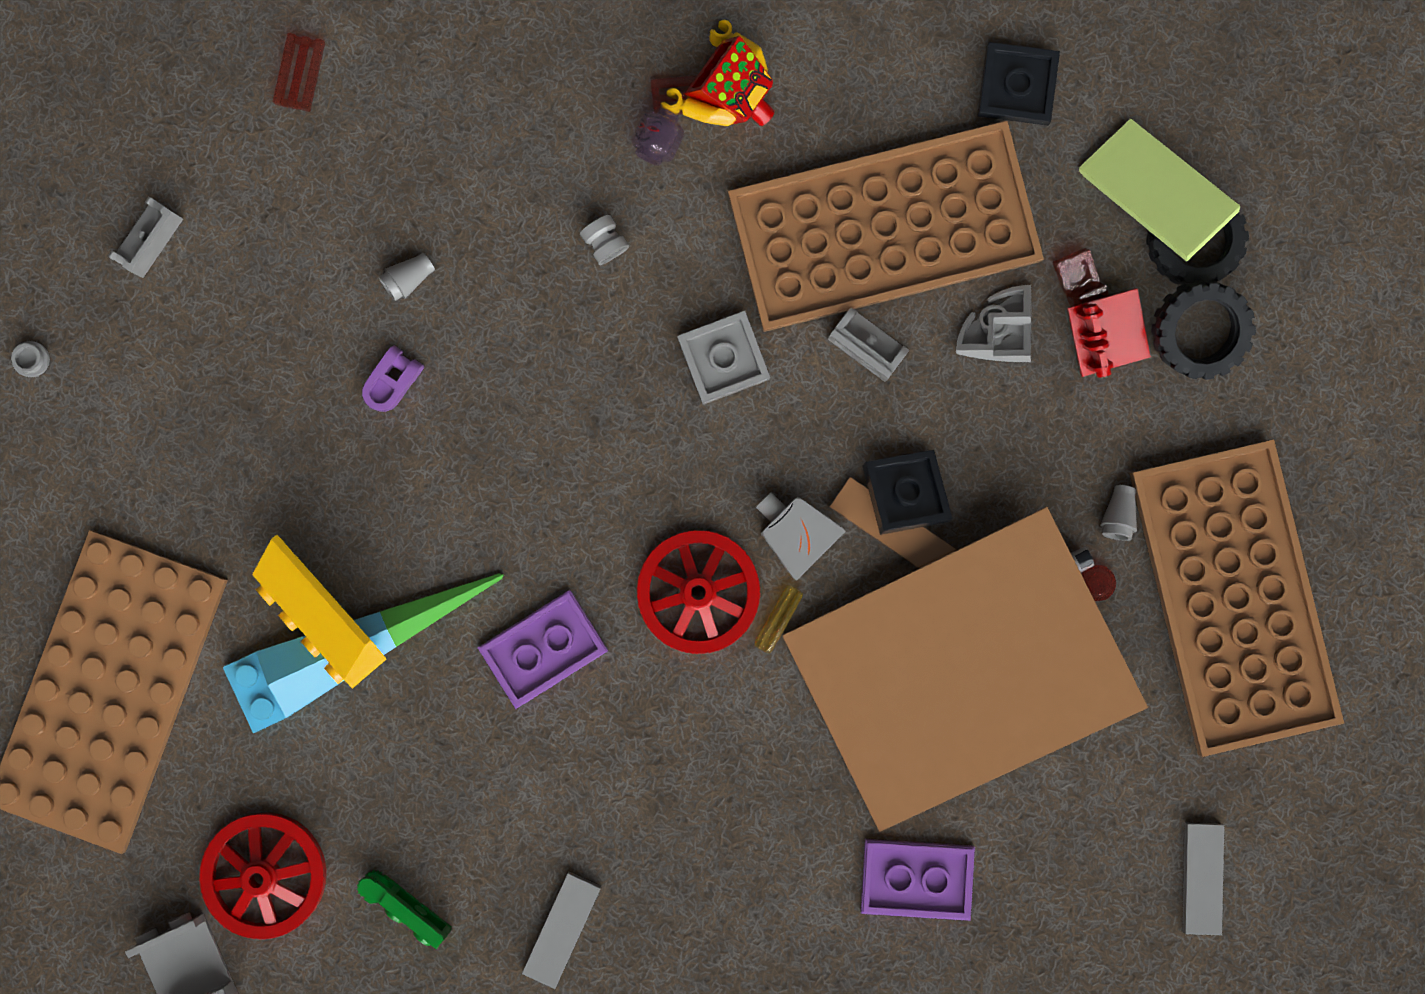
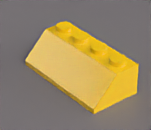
(316, 614)

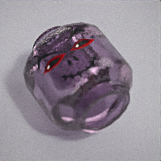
(657, 137)

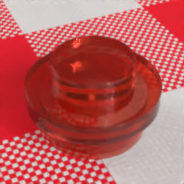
(1100, 582)

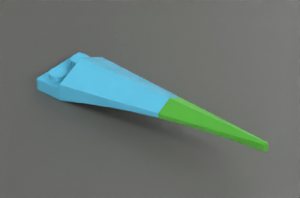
(288, 677)

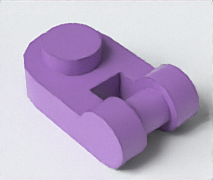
(382, 391)

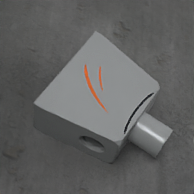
(797, 533)

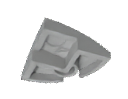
(985, 336)

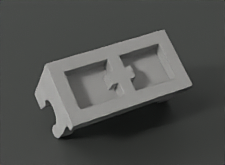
(147, 238)
(868, 344)

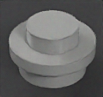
(30, 359)

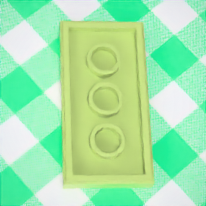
(1159, 189)

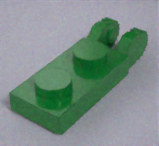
(404, 908)

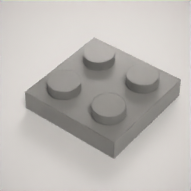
(723, 357)

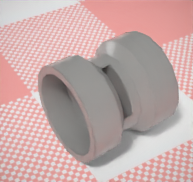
(604, 239)

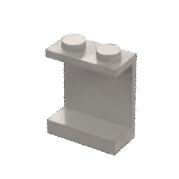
(184, 958)

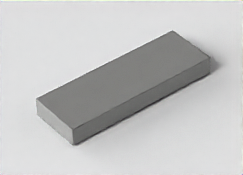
(1203, 878)
(561, 930)

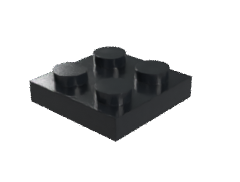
(1018, 83)
(907, 492)

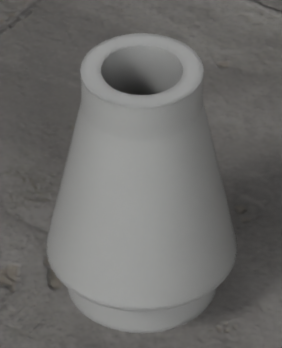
(404, 277)
(1120, 517)

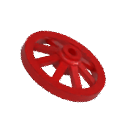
(745, 615)
(270, 872)

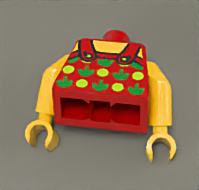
(729, 84)

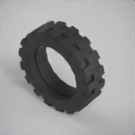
(1181, 273)
(1233, 349)

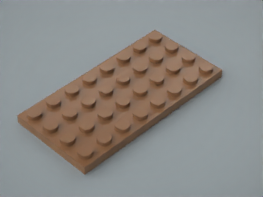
(885, 226)
(1236, 598)
(107, 691)

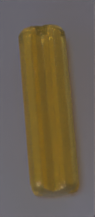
(778, 619)

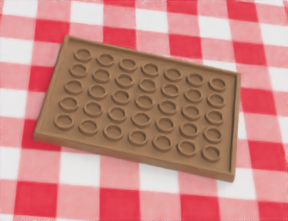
(964, 670)

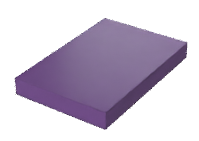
(542, 649)
(917, 879)

